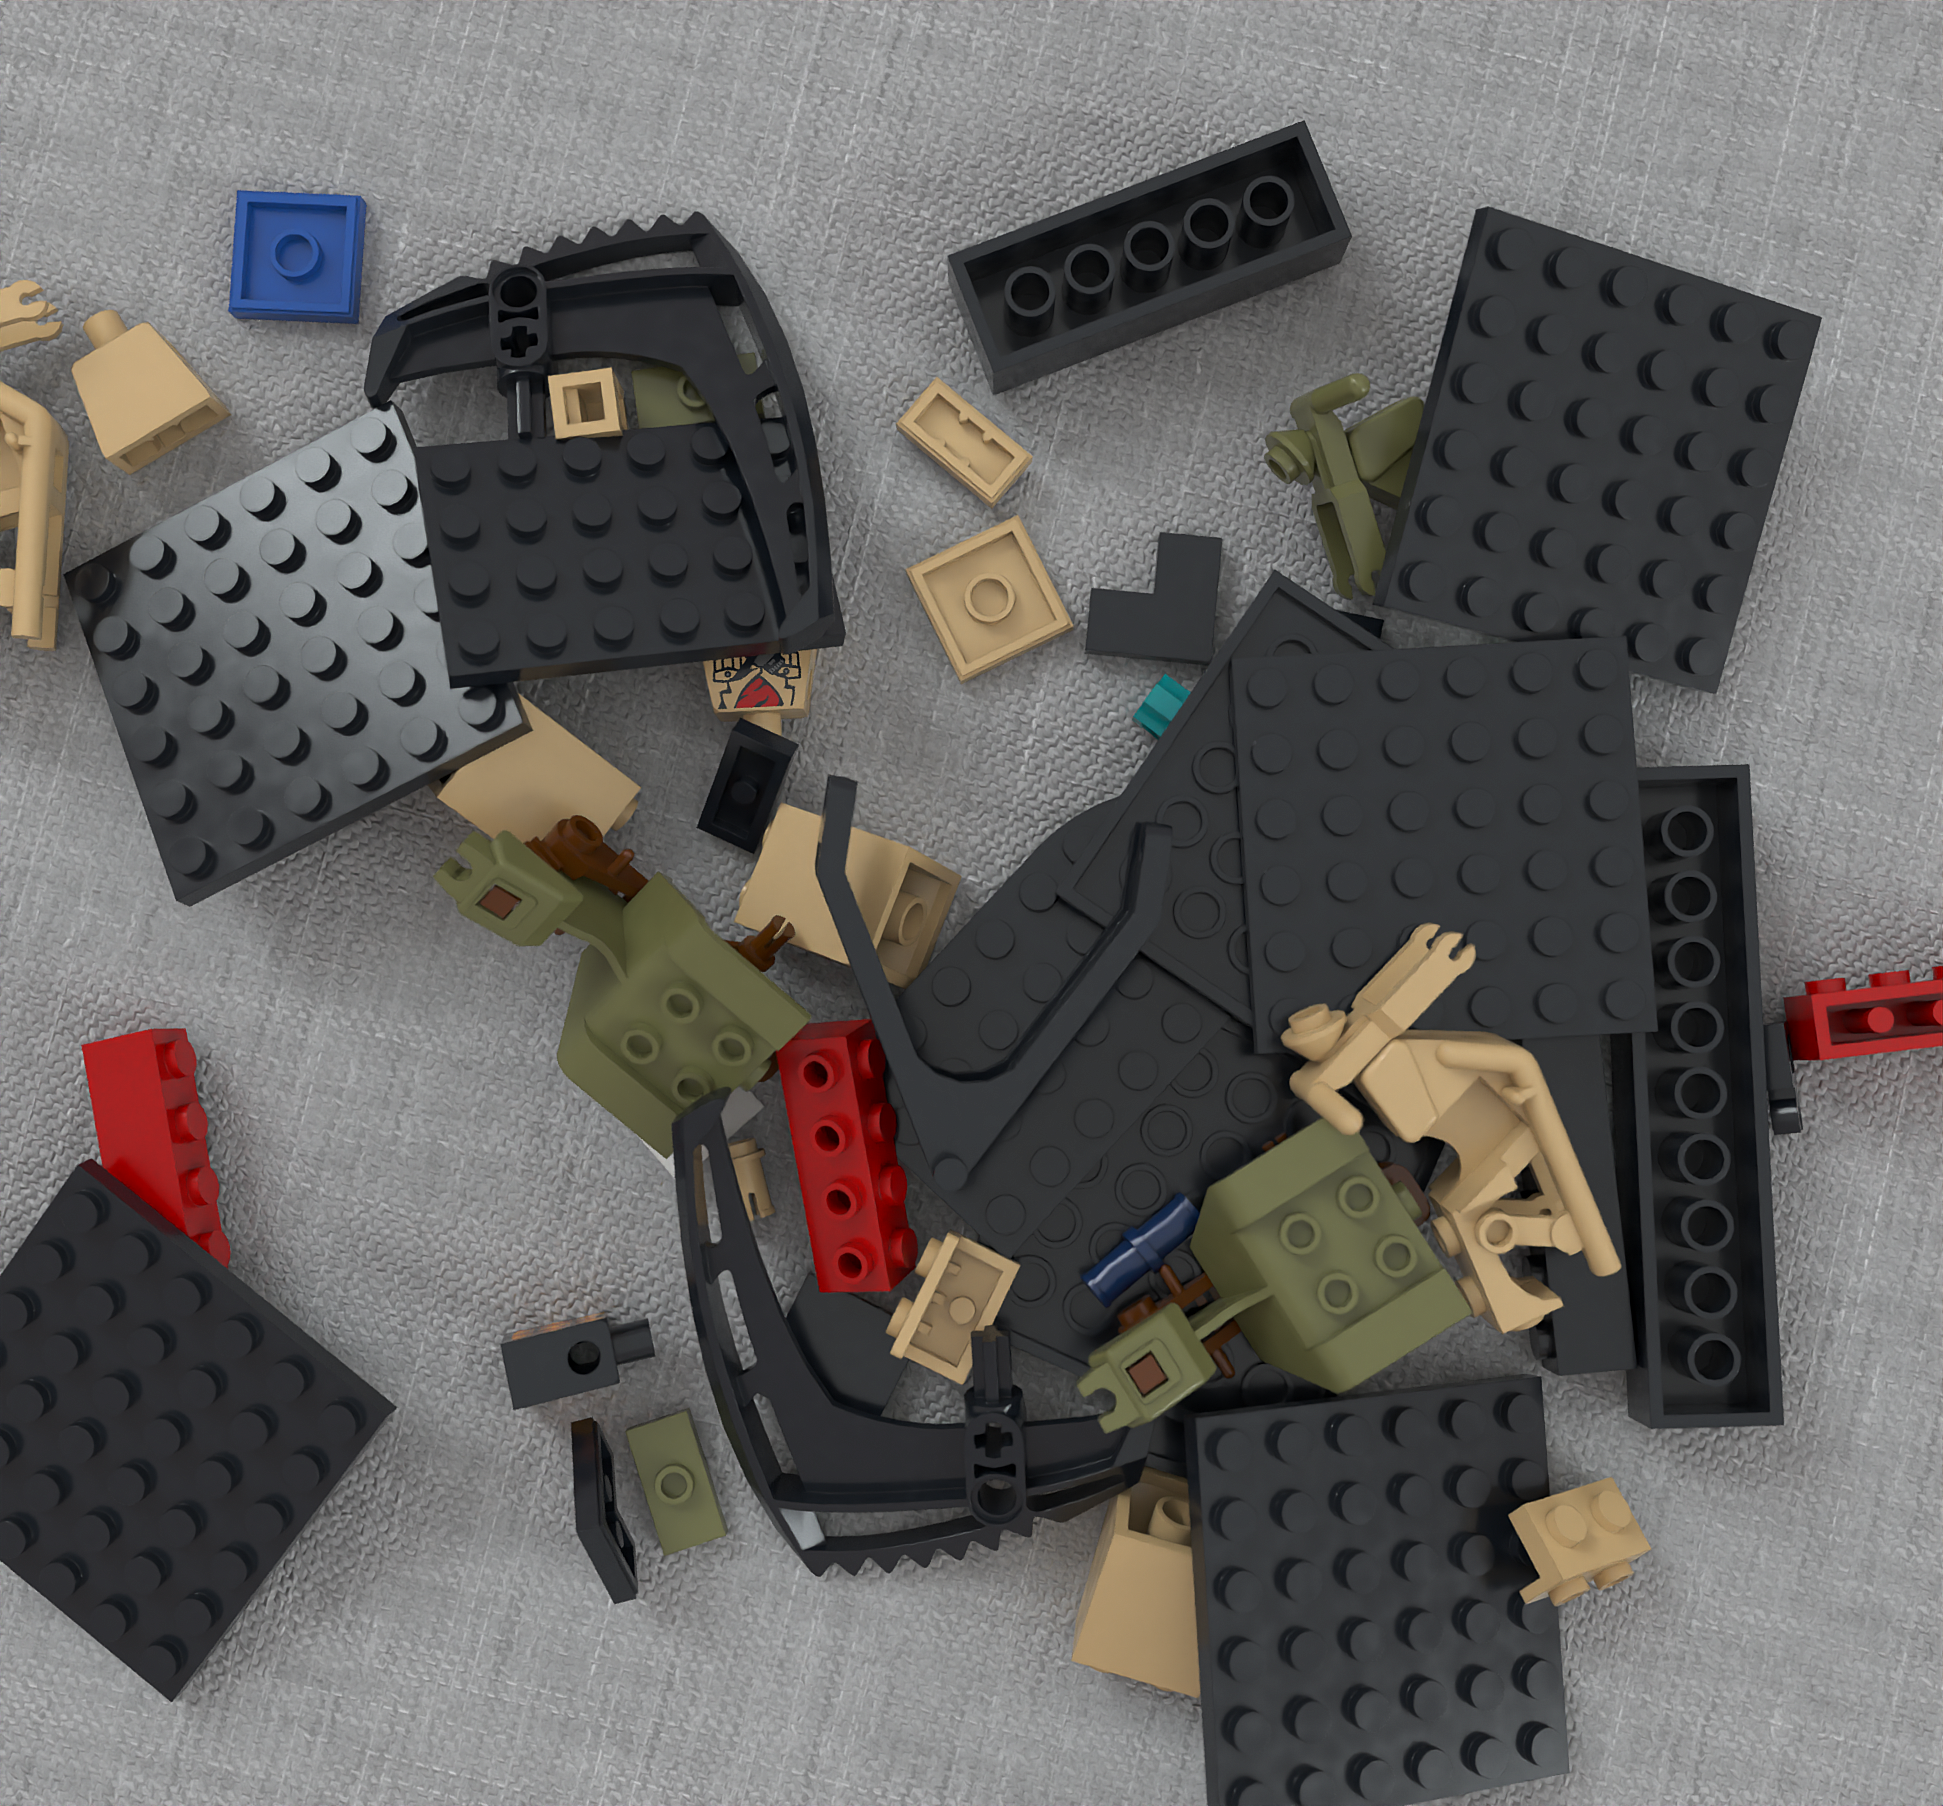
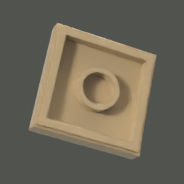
(989, 599)

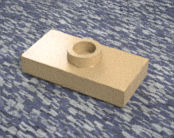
(964, 442)

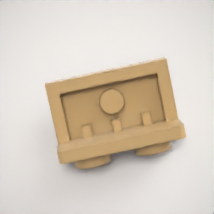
(958, 1296)
(1578, 1540)

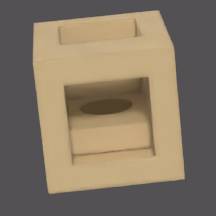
(587, 404)

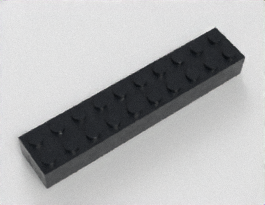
(1697, 1120)

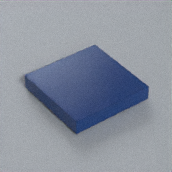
(297, 257)

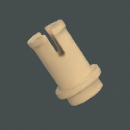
(751, 1176)

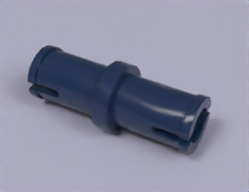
(1142, 1250)

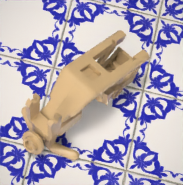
(31, 481)
(1479, 1099)

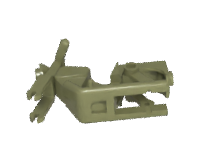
(1347, 472)

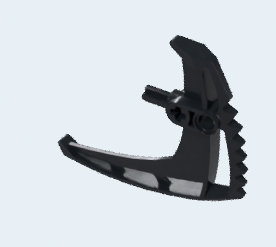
(645, 316)
(863, 1459)

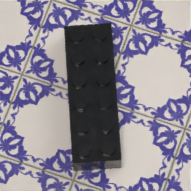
(1148, 257)

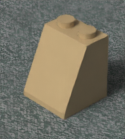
(538, 783)
(895, 886)
(1140, 1589)

